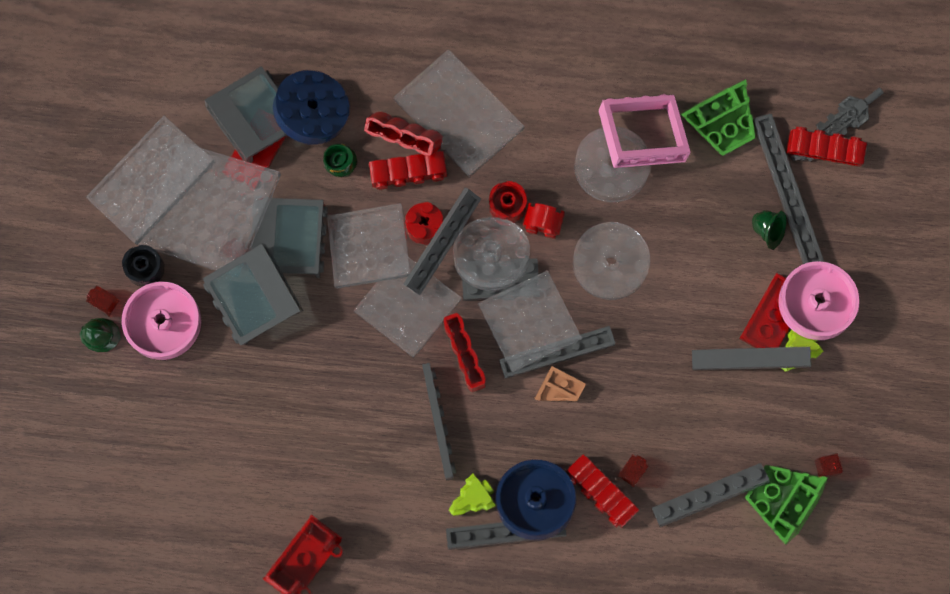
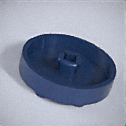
(317, 91)
(530, 518)

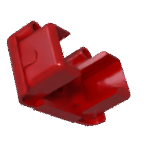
(304, 558)

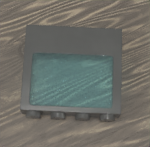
(247, 113)
(295, 234)
(252, 294)

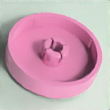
(829, 284)
(173, 335)

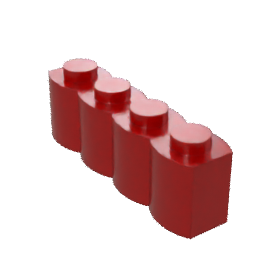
(405, 134)
(826, 147)
(407, 169)
(466, 355)
(602, 491)

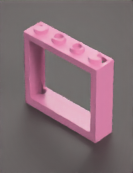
(646, 156)

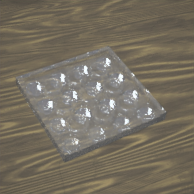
(368, 246)
(403, 314)
(529, 321)

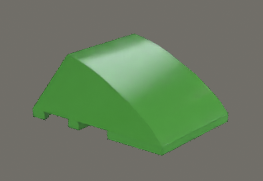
(724, 118)
(786, 500)

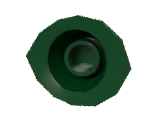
(770, 227)
(100, 335)

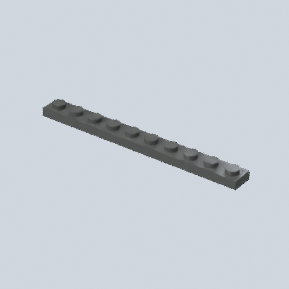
(787, 189)

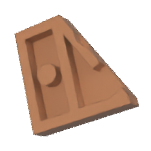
(560, 387)

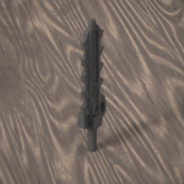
(851, 113)

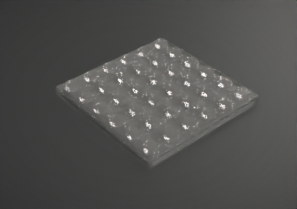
(217, 215)

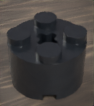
(143, 256)

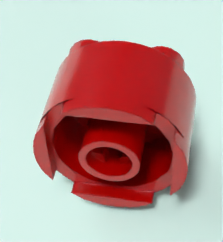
(503, 193)
(421, 213)
(543, 219)

